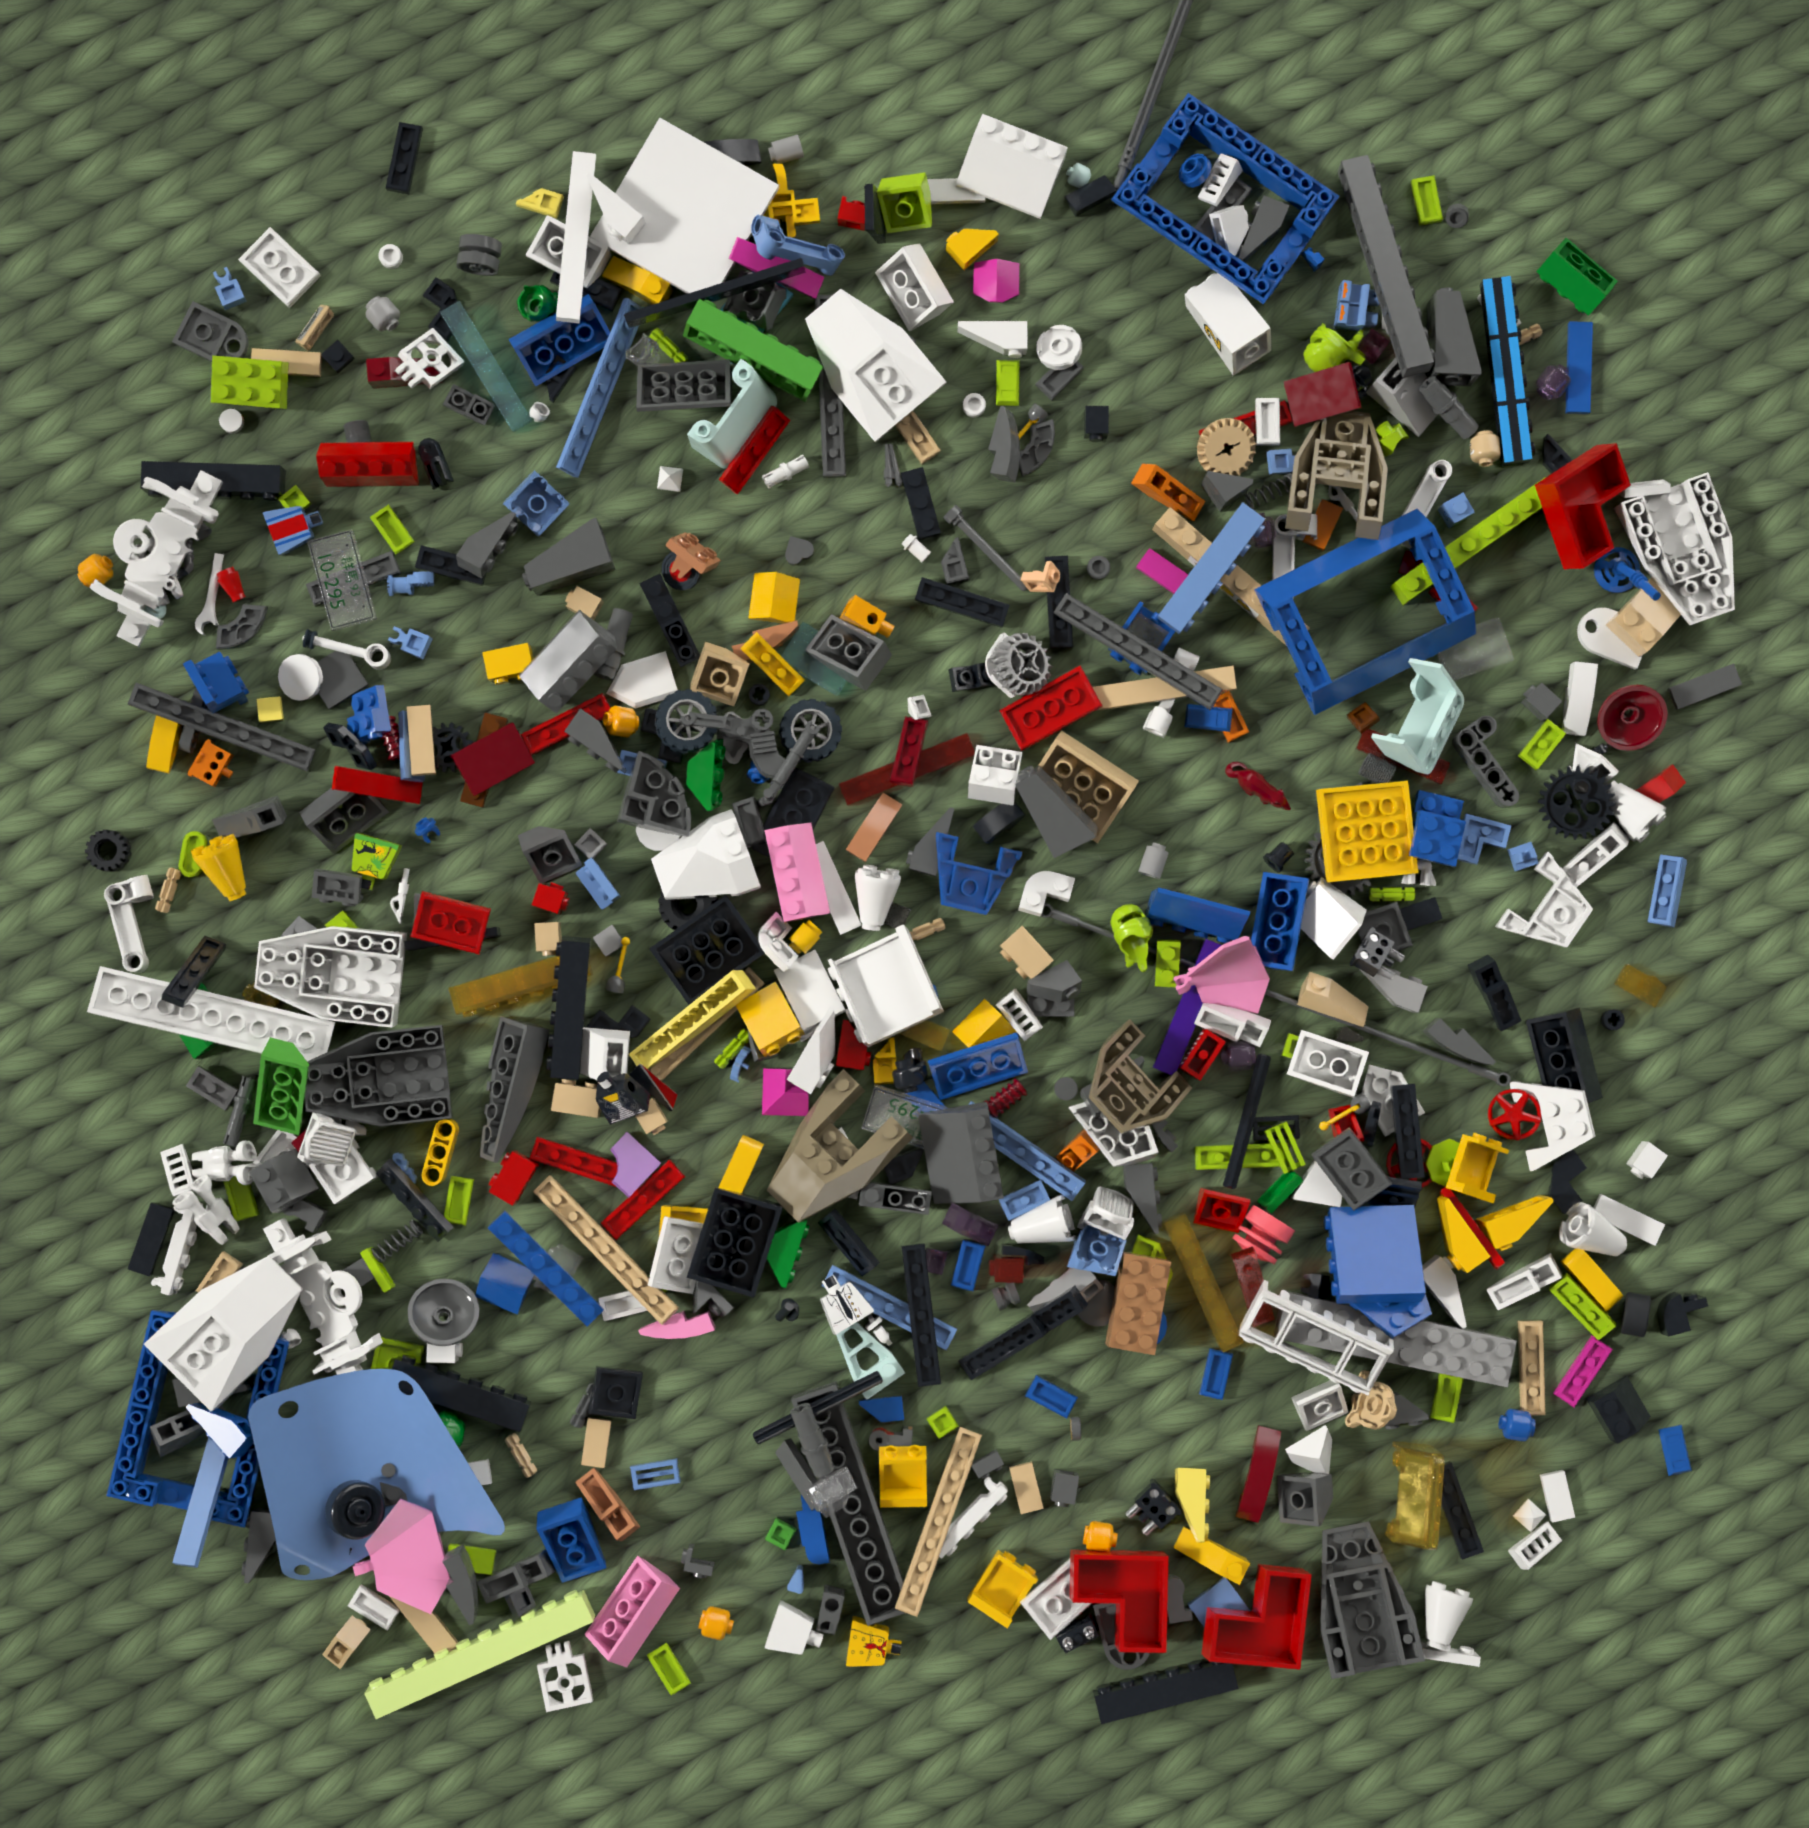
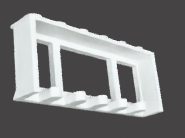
(1325, 1321)

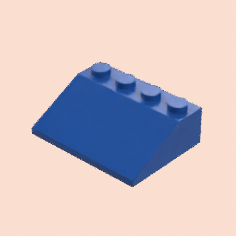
(1195, 915)

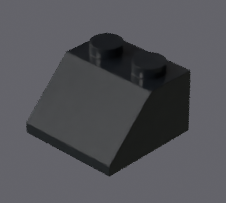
(1619, 1410)

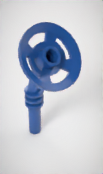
(1620, 571)

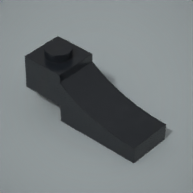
(1495, 992)

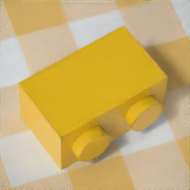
(507, 662)

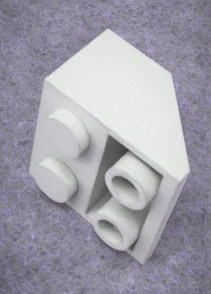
(994, 775)
(604, 1052)

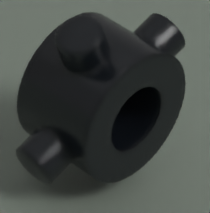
(1601, 749)

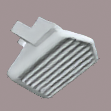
(326, 1141)
(1109, 1213)

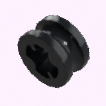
(766, 696)
(1618, 1024)

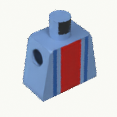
(291, 527)

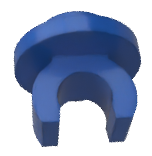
(754, 775)
(424, 826)

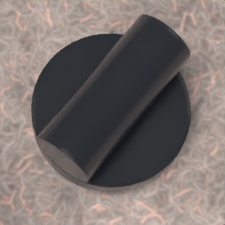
(788, 1310)

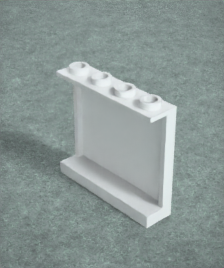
(885, 987)

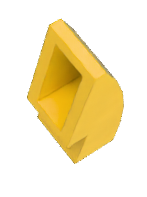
(163, 745)

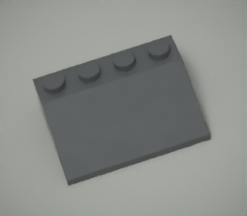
(684, 385)
(961, 1154)

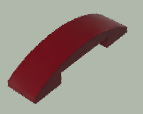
(1259, 1474)

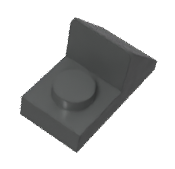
(707, 1293)

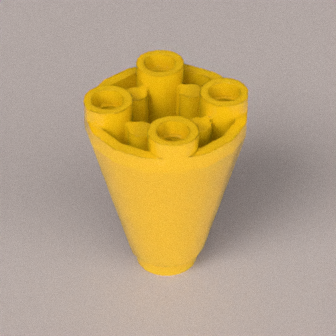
(222, 865)

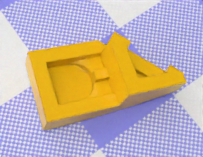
(885, 1064)

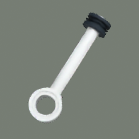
(311, 640)

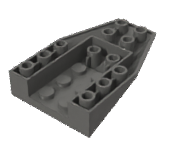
(383, 1078)

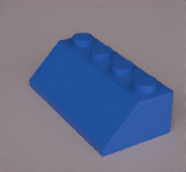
(571, 341)
(1279, 919)

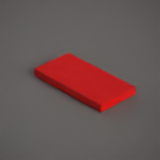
(1051, 708)

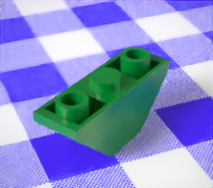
(706, 774)
(786, 1250)

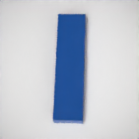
(1579, 367)

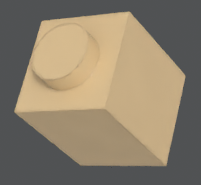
(585, 601)
(547, 937)
(653, 1119)

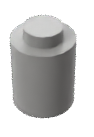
(786, 150)
(1153, 861)

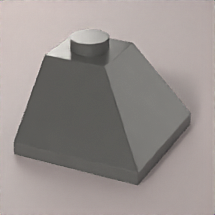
(548, 852)
(1304, 1497)

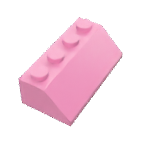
(797, 872)
(631, 1612)

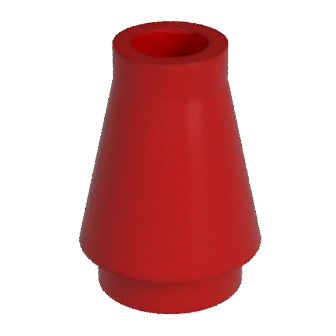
(231, 583)

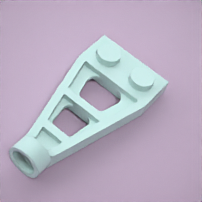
(886, 1366)

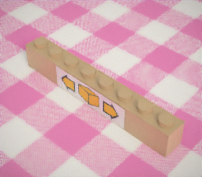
(1193, 545)

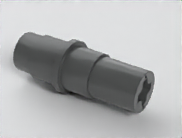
(1448, 407)
(619, 627)
(812, 1440)

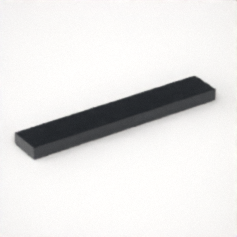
(921, 1315)

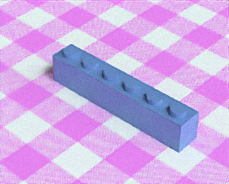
(1210, 569)

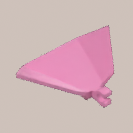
(1229, 977)
(407, 1557)

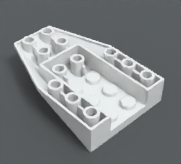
(871, 363)
(1684, 546)
(336, 973)
(227, 1330)

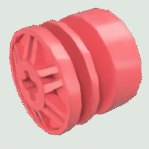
(1263, 1234)

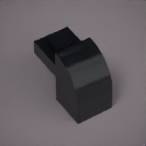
(1673, 1309)

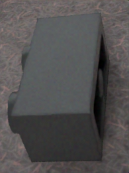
(987, 1463)

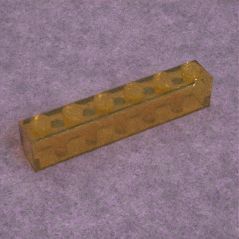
(505, 986)
(1202, 1282)

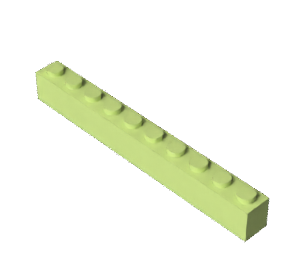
(479, 1654)

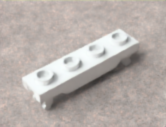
(177, 1255)
(977, 1511)

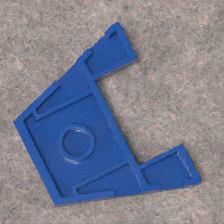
(968, 885)
(1396, 1316)

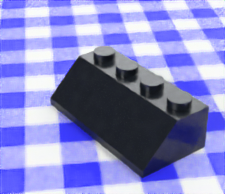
(1564, 1052)

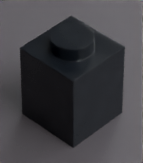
(1096, 423)

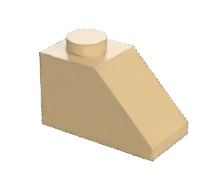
(346, 1641)

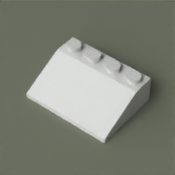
(1011, 166)

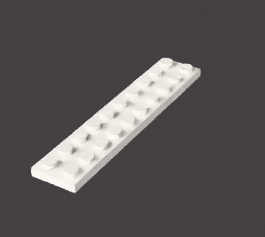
(206, 1015)

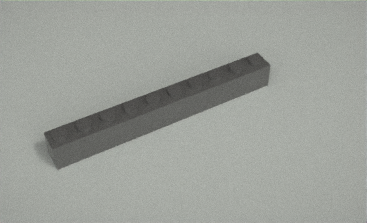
(1385, 266)

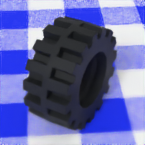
(94, 846)

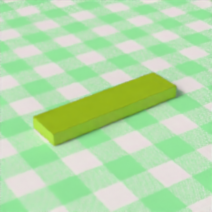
(1219, 1155)

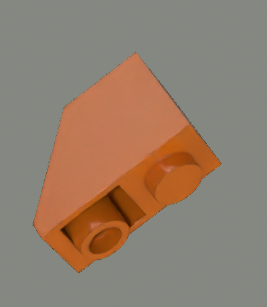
(1078, 1151)

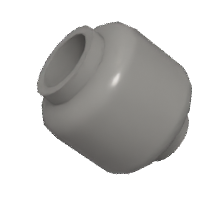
(382, 313)

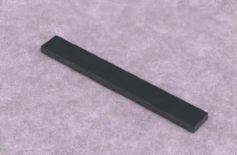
(715, 292)

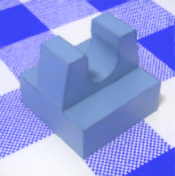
(1523, 856)

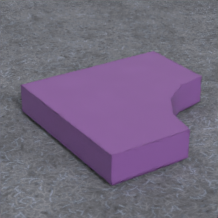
(633, 1163)

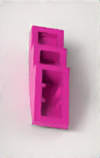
(746, 254)

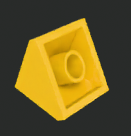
(774, 597)
(983, 1025)

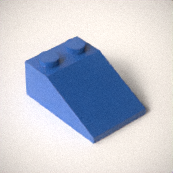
(570, 1539)

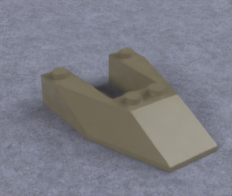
(1343, 454)
(1124, 1089)
(823, 1162)

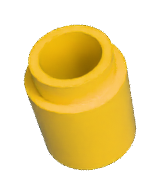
(805, 937)

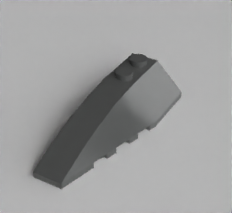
(515, 1068)

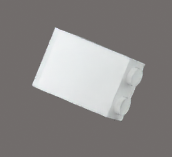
(1330, 917)

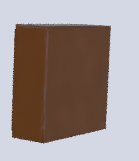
(1363, 717)

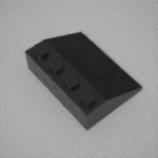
(707, 949)
(735, 1241)

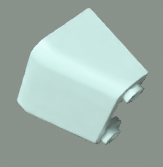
(725, 439)

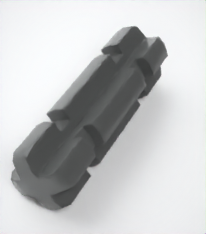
(582, 1409)

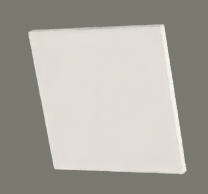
(691, 208)

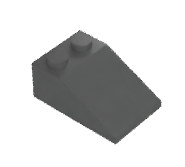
(849, 651)

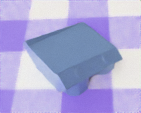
(536, 503)
(1096, 1251)

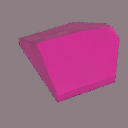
(996, 280)

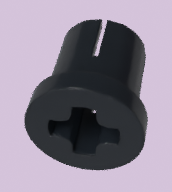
(1278, 857)

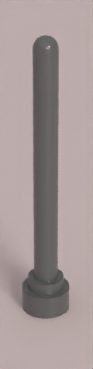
(956, 517)

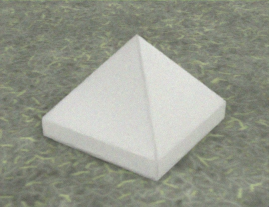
(670, 479)
(918, 707)
(1529, 1515)

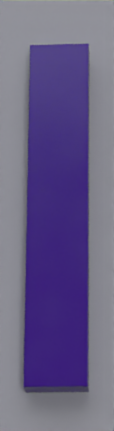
(1182, 1022)

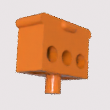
(206, 759)

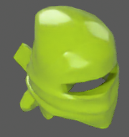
(1332, 349)
(1132, 933)

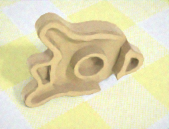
(1372, 1410)

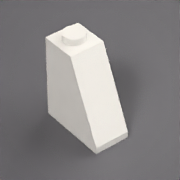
(1317, 1188)

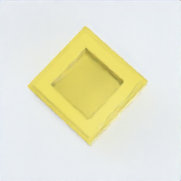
(270, 709)

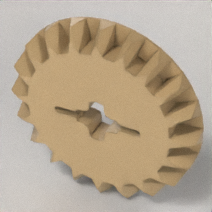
(1213, 440)

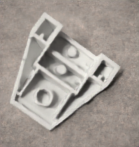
(707, 861)

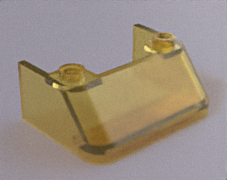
(1418, 1495)

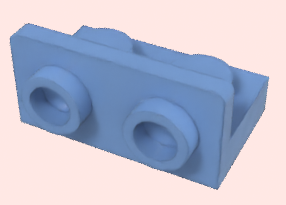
(597, 884)

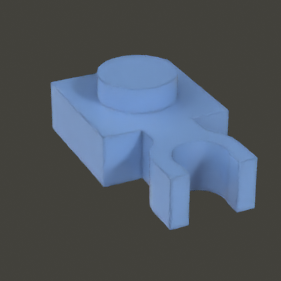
(229, 290)
(1280, 461)
(412, 642)

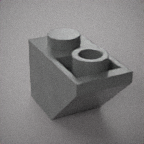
(1406, 1413)

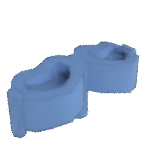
(739, 1063)
(399, 1159)

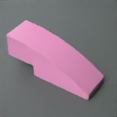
(680, 1327)

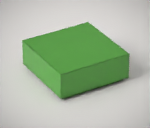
(780, 1533)

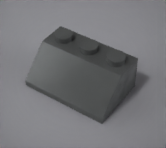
(340, 815)

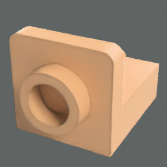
(1042, 581)

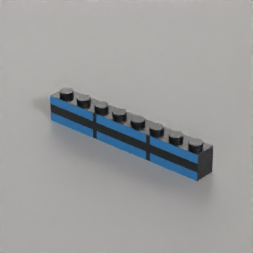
(1506, 370)

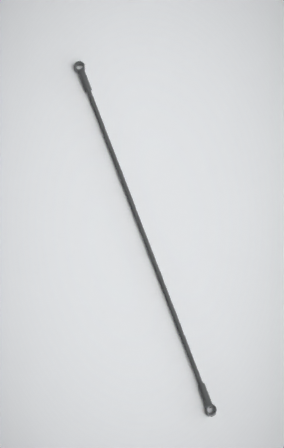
(1473, 1068)

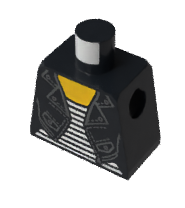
(620, 1097)

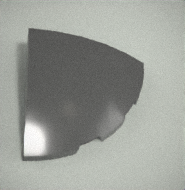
(655, 799)

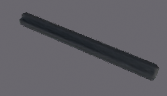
(1247, 1121)
(820, 1406)

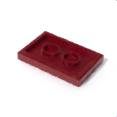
(1322, 394)
(492, 758)

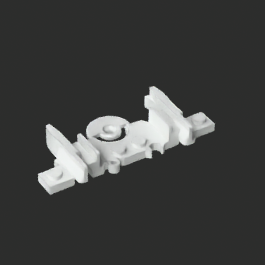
(152, 574)
(322, 1302)

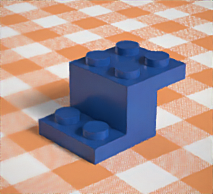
(217, 682)
(1437, 828)

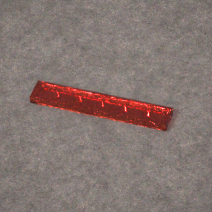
(930, 761)

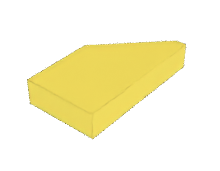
(543, 202)

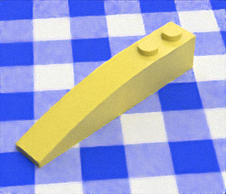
(694, 1019)

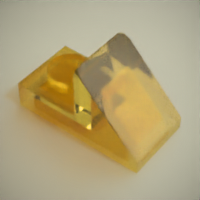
(1640, 985)

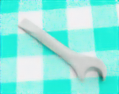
(208, 613)

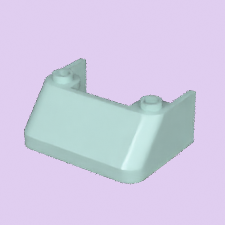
(1428, 721)

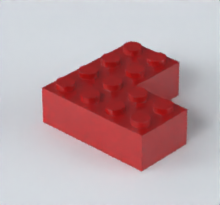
(1574, 502)
(1135, 1584)
(1270, 1632)

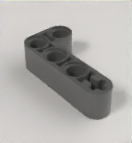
(1489, 765)

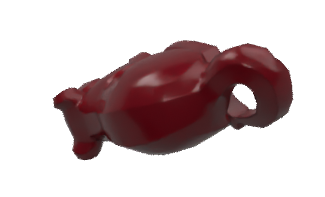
(1255, 784)

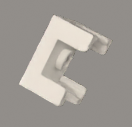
(345, 1179)

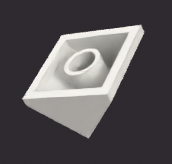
(1320, 1404)

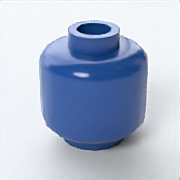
(1517, 1425)

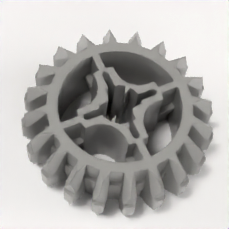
(1030, 665)

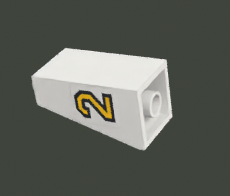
(1229, 322)

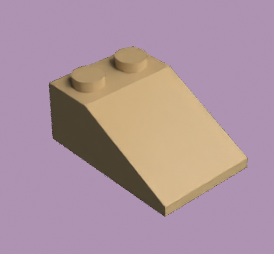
(1643, 620)

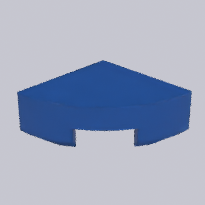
(1314, 260)

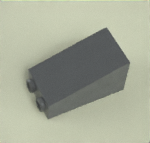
(1451, 340)
(570, 560)
(1054, 812)

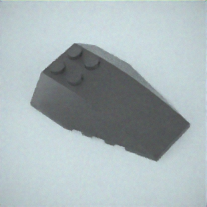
(1363, 1605)

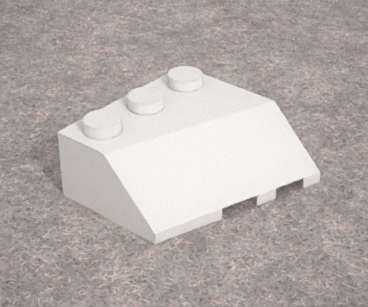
(1117, 1147)

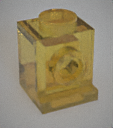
(251, 992)

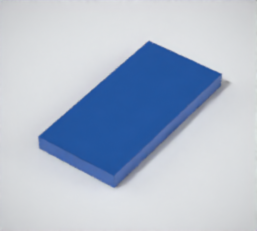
(978, 1066)

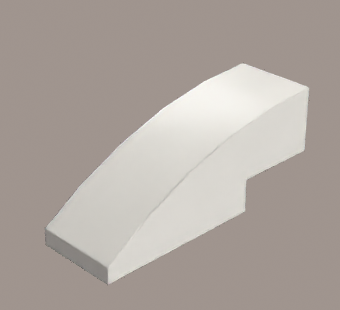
(1579, 698)
(1233, 1023)
(1524, 1281)

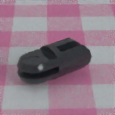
(434, 463)

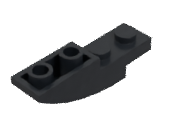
(670, 620)

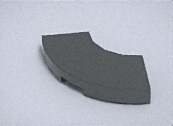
(1038, 448)
(242, 628)

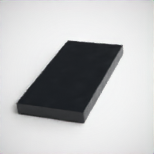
(799, 802)

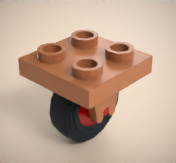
(687, 561)

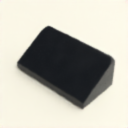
(1090, 195)

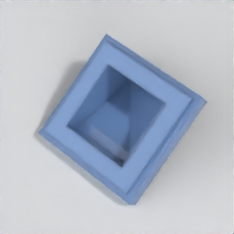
(796, 1583)

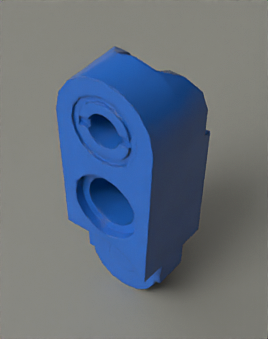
(813, 1534)

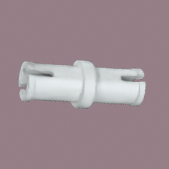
(785, 471)

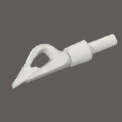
(1344, 500)
(401, 897)

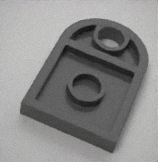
(210, 334)
(1106, 1619)

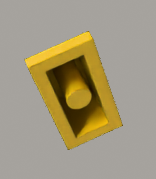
(970, 245)

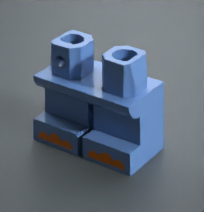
(1352, 307)

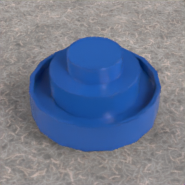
(1195, 170)

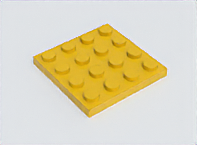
(1366, 831)

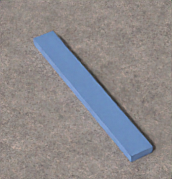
(598, 392)

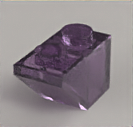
(970, 1224)

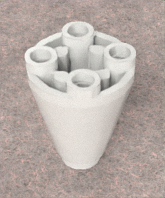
(1635, 811)
(875, 894)
(1444, 1613)

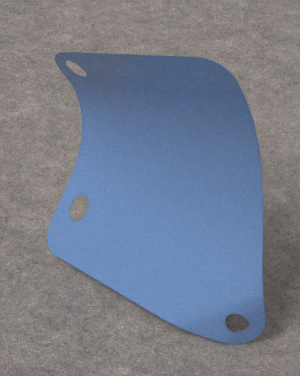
(347, 1433)

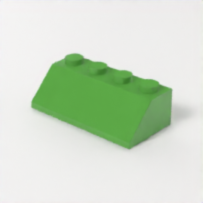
(281, 1087)

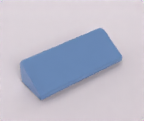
(1667, 890)

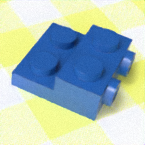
(370, 714)

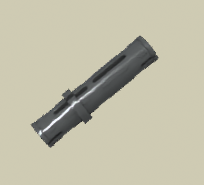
(240, 1109)

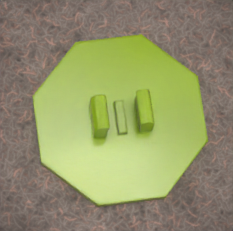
(1441, 1160)

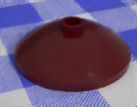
(1640, 725)

